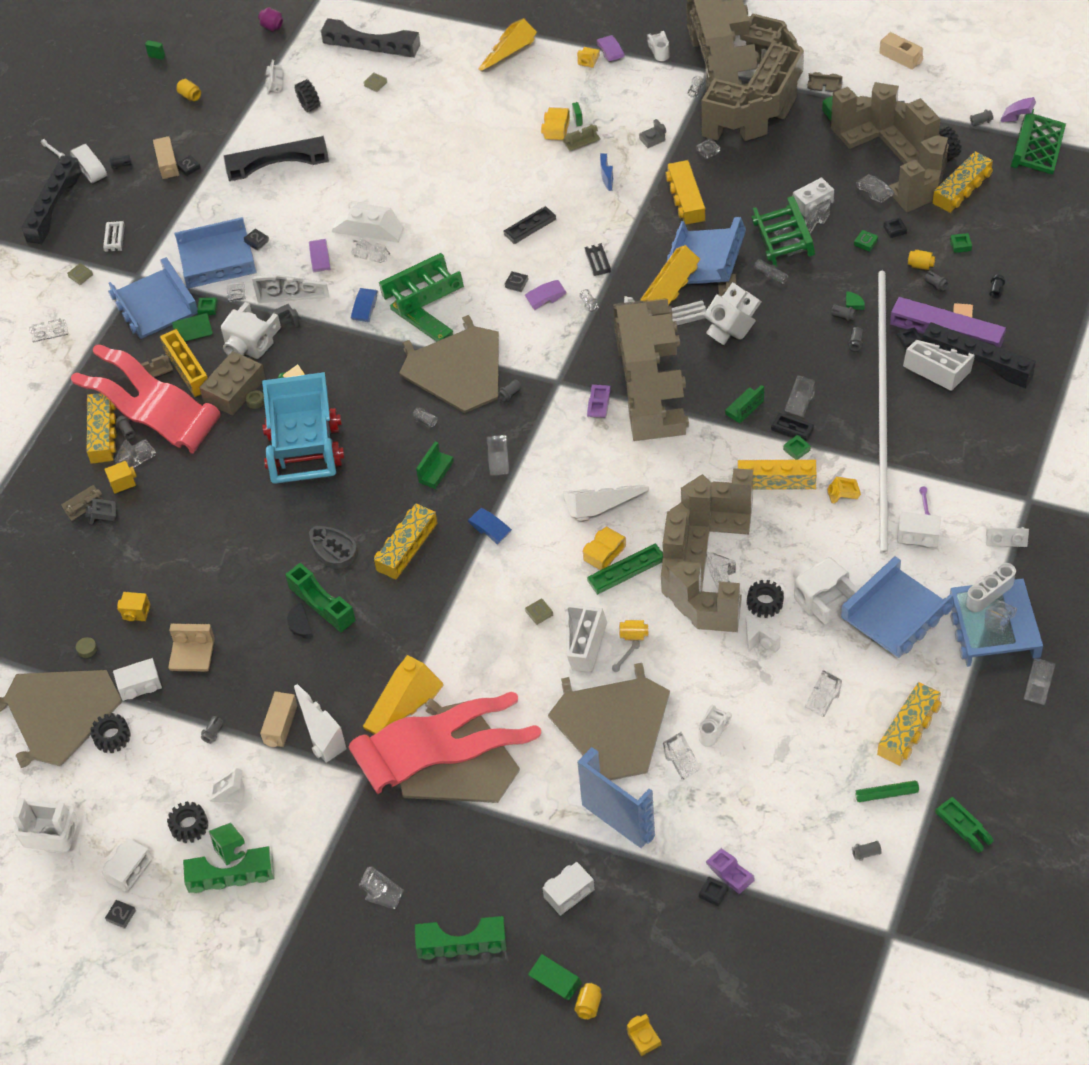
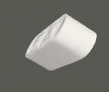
(89, 163)
(1000, 581)

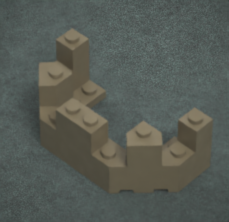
(714, 28)
(767, 93)
(905, 128)
(643, 336)
(702, 510)

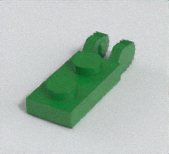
(963, 823)

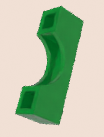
(332, 609)
(255, 867)
(487, 937)

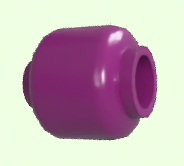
(270, 19)

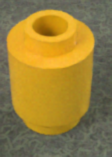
(188, 90)
(921, 259)
(633, 630)
(588, 1001)

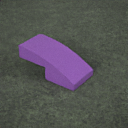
(610, 48)
(1018, 108)
(319, 255)
(548, 291)
(598, 401)
(729, 871)

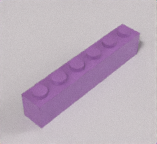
(913, 314)

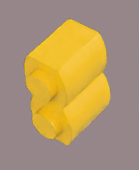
(555, 123)
(604, 548)

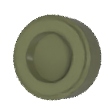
(255, 399)
(86, 647)

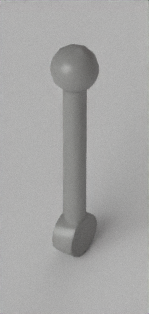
(635, 645)

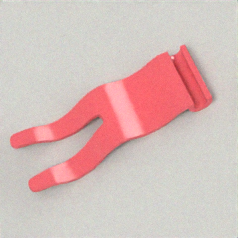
(158, 403)
(425, 741)

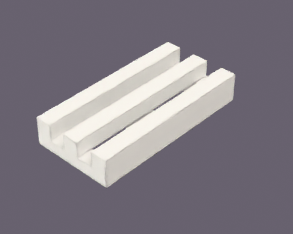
(113, 245)
(688, 312)

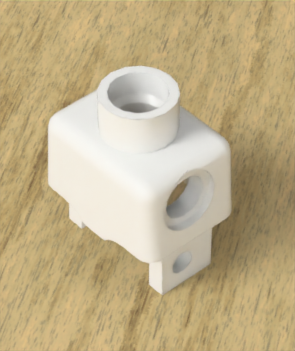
(731, 315)
(247, 333)
(821, 585)
(39, 820)

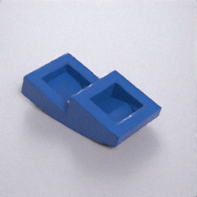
(606, 171)
(363, 304)
(490, 525)

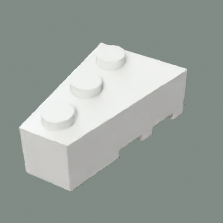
(938, 365)
(583, 635)

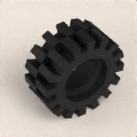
(307, 95)
(954, 147)
(765, 589)
(115, 741)
(194, 830)

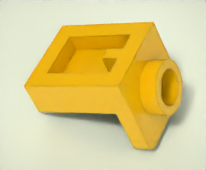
(588, 57)
(843, 488)
(642, 1034)

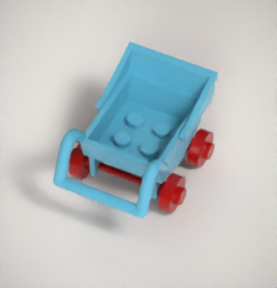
(299, 426)

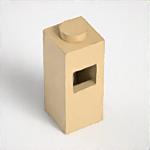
(901, 50)
(165, 157)
(279, 719)

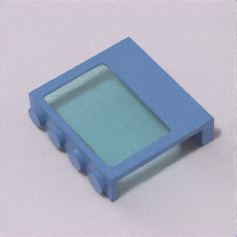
(978, 640)

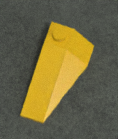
(514, 38)
(405, 692)

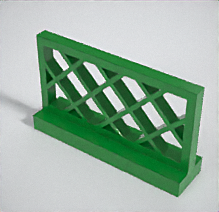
(1023, 143)

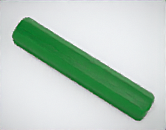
(887, 791)

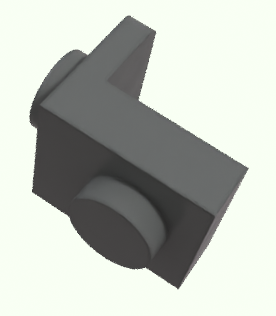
(286, 315)

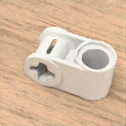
(659, 45)
(714, 722)

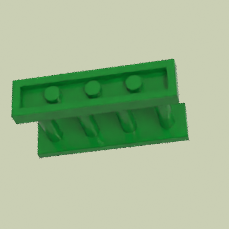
(796, 220)
(416, 274)

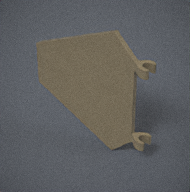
(457, 368)
(58, 711)
(615, 720)
(474, 780)

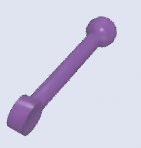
(923, 490)

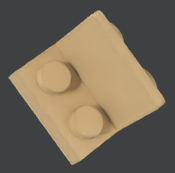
(191, 647)

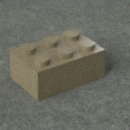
(232, 382)

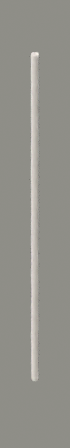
(882, 413)

